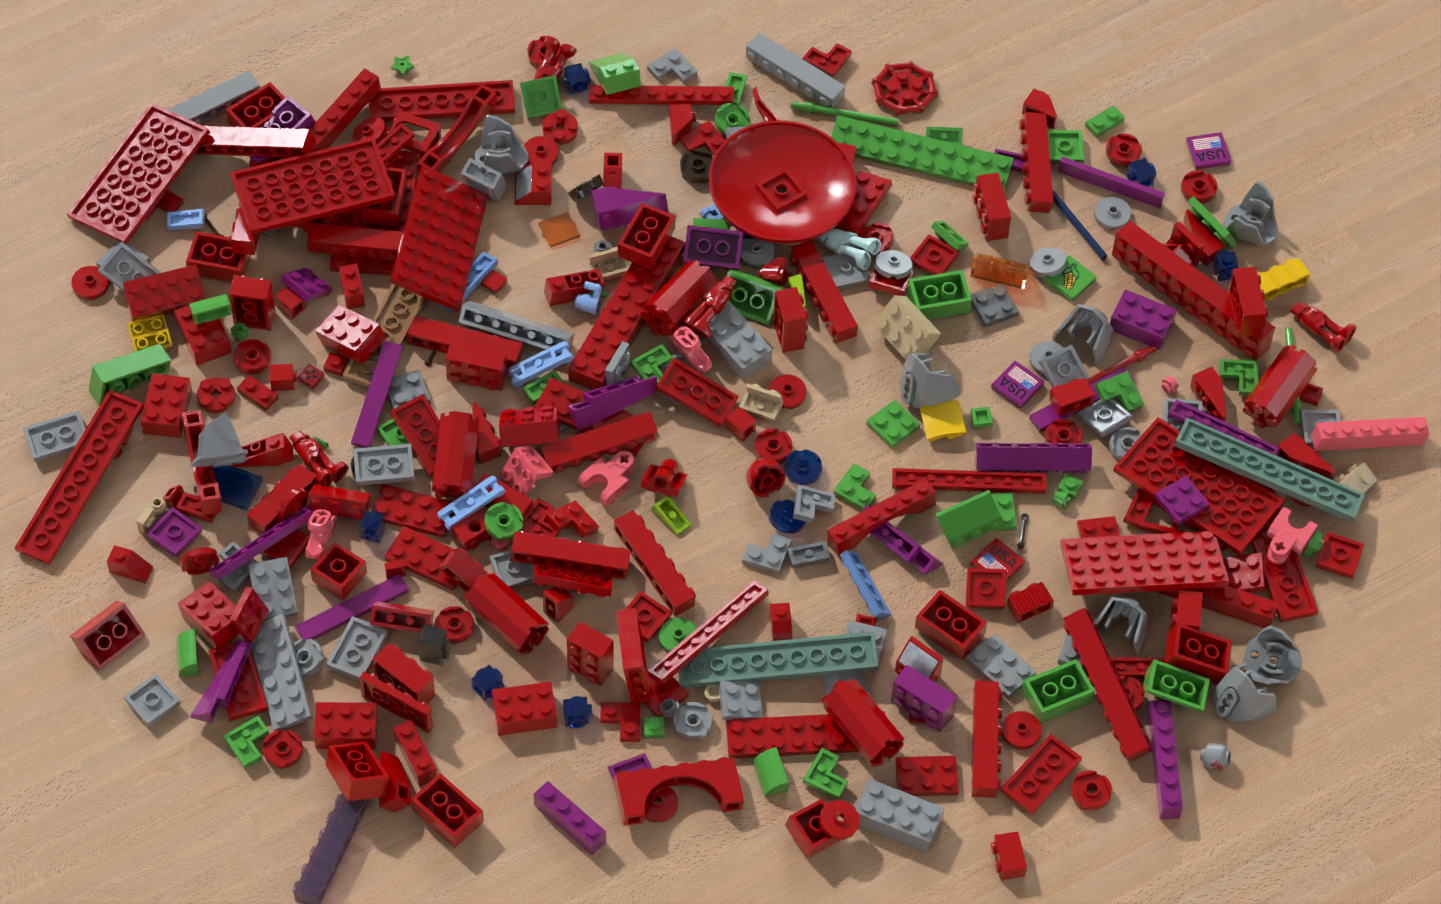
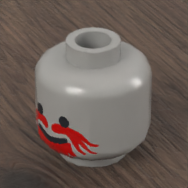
(1215, 756)

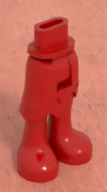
(552, 46)
(716, 299)
(1315, 321)
(310, 452)

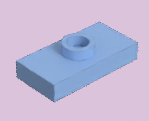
(185, 219)

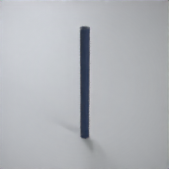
(1077, 224)

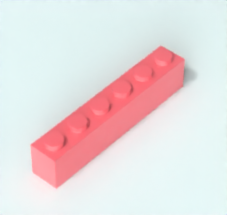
(1370, 433)

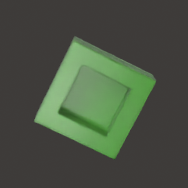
(981, 417)
(1314, 545)
(654, 727)

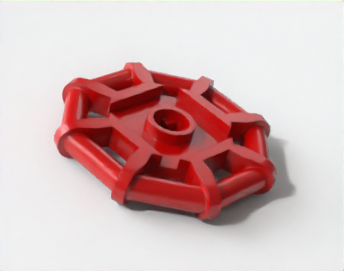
(904, 79)

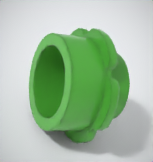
(239, 335)

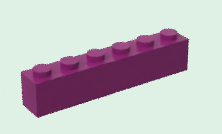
(1033, 457)
(1165, 759)

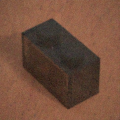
(433, 645)

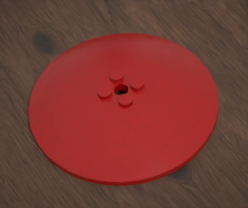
(788, 157)

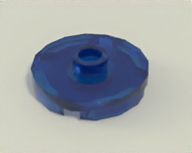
(803, 459)
(782, 518)

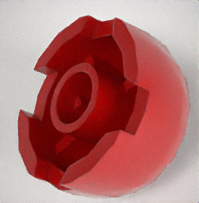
(765, 477)

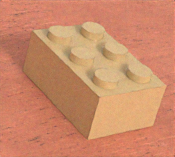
(906, 327)

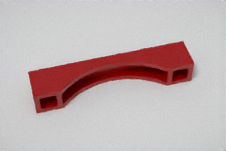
(474, 112)
(204, 477)
(908, 501)

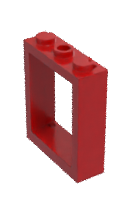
(633, 655)

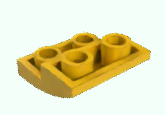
(149, 332)
(943, 420)

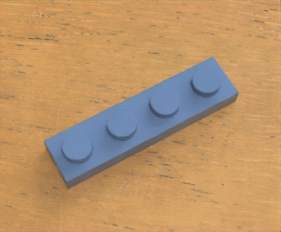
(477, 273)
(865, 584)

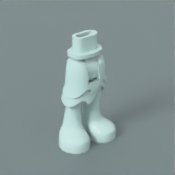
(843, 243)

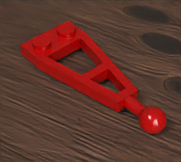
(1139, 510)

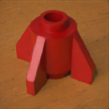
(775, 272)

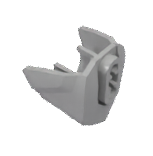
(500, 147)
(1254, 218)
(1094, 318)
(925, 387)
(219, 445)
(1132, 610)
(1268, 644)
(1242, 697)

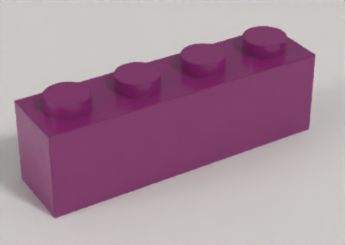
(570, 818)

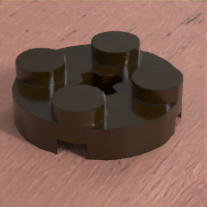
(694, 174)
(586, 187)

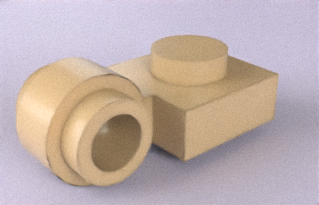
(147, 518)

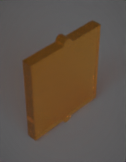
(559, 229)

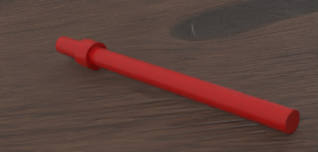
(1137, 356)

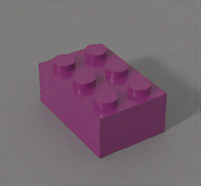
(713, 247)
(1142, 319)
(923, 698)

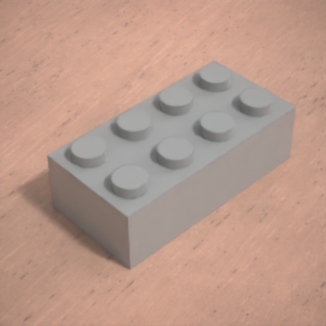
(738, 342)
(899, 815)

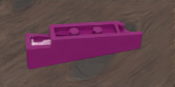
(610, 399)
(906, 547)
(223, 684)

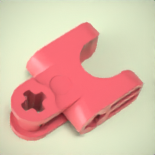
(689, 345)
(611, 474)
(321, 529)
(1287, 537)

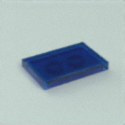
(236, 486)

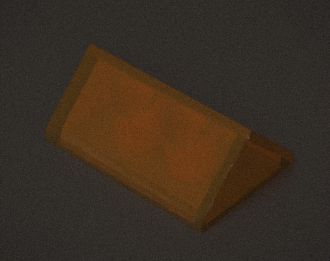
(1000, 270)

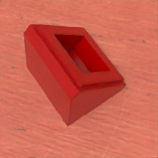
(173, 496)

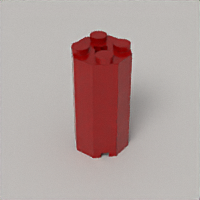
(678, 298)
(1280, 387)
(455, 454)
(506, 613)
(863, 722)

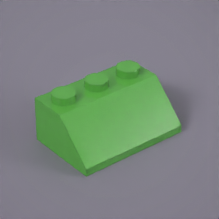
(753, 296)
(970, 519)
(1176, 685)

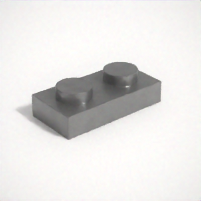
(808, 554)

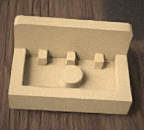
(608, 263)
(762, 402)
(1357, 477)

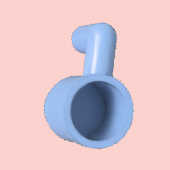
(587, 302)

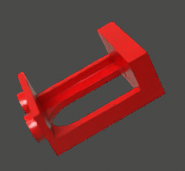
(430, 140)

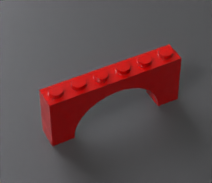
(715, 777)

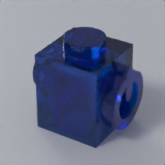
(576, 78)
(1141, 172)
(1224, 265)
(372, 526)
(486, 680)
(576, 711)

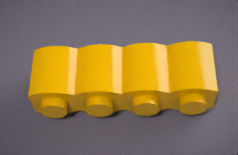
(1284, 278)

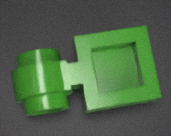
(1066, 490)

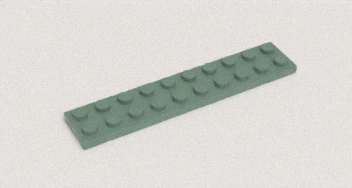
(1269, 470)
(782, 660)

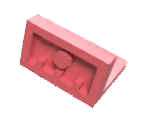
(524, 469)

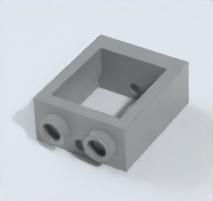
(490, 182)

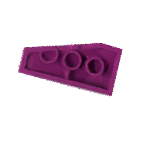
(288, 115)
(618, 206)

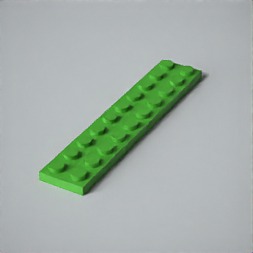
(920, 152)

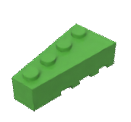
(127, 371)

